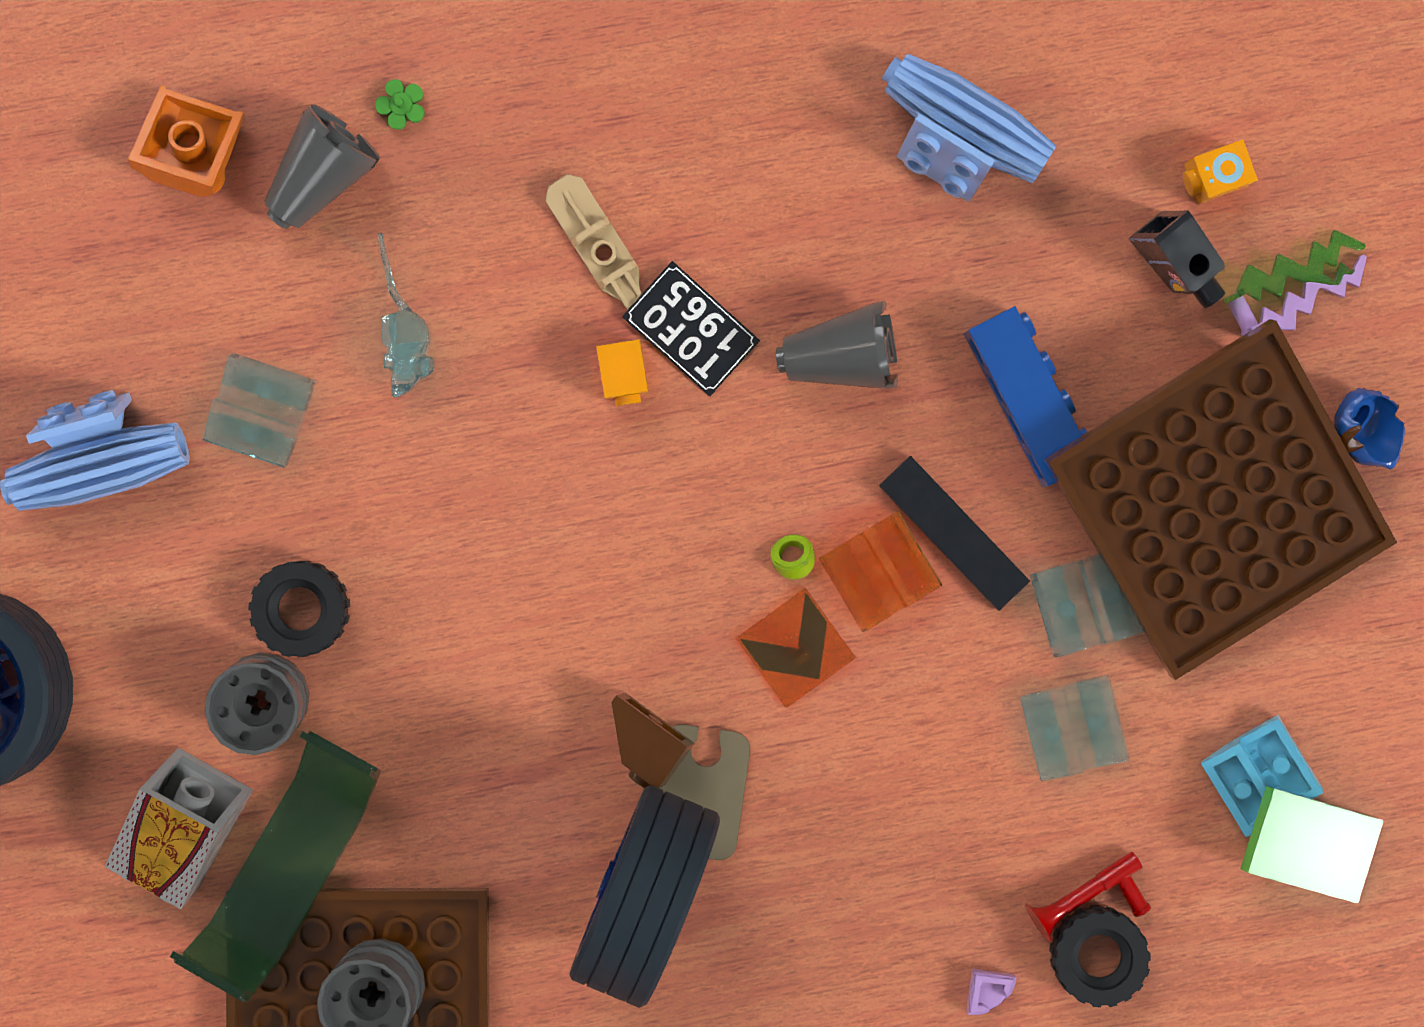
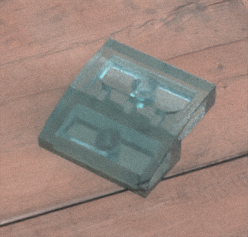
(258, 410)
(1082, 606)
(1074, 727)

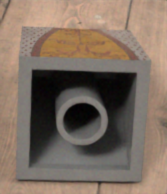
(177, 827)

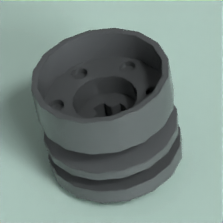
(234, 711)
(351, 1001)

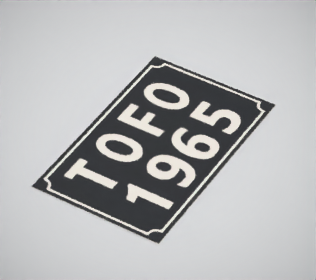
(691, 328)

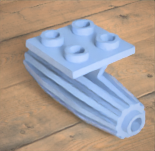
(961, 129)
(92, 455)

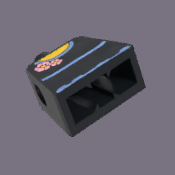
(1181, 255)

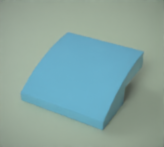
(1259, 760)

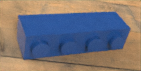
(1025, 387)

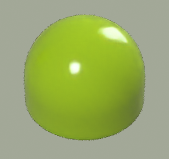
(796, 569)

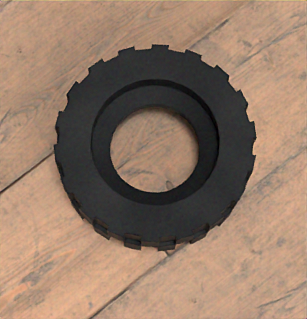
(275, 632)
(1107, 989)

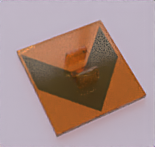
(795, 647)

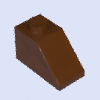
(647, 743)

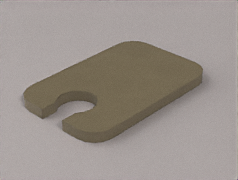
(715, 786)

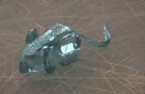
(406, 338)

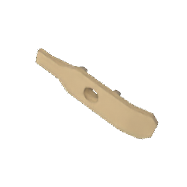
(589, 229)

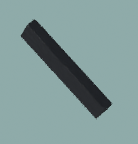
(954, 533)

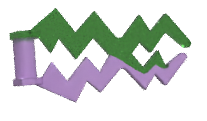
(1311, 276)

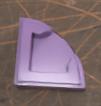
(988, 990)

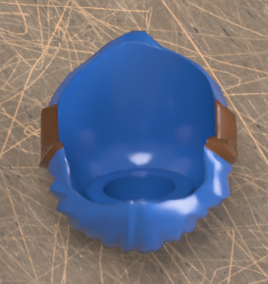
(1370, 428)

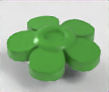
(401, 104)

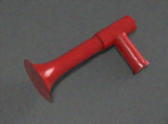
(1118, 874)

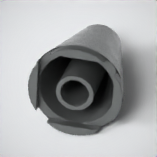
(317, 167)
(843, 350)

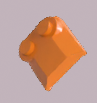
(186, 143)

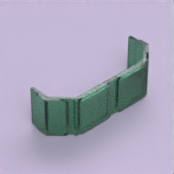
(283, 870)

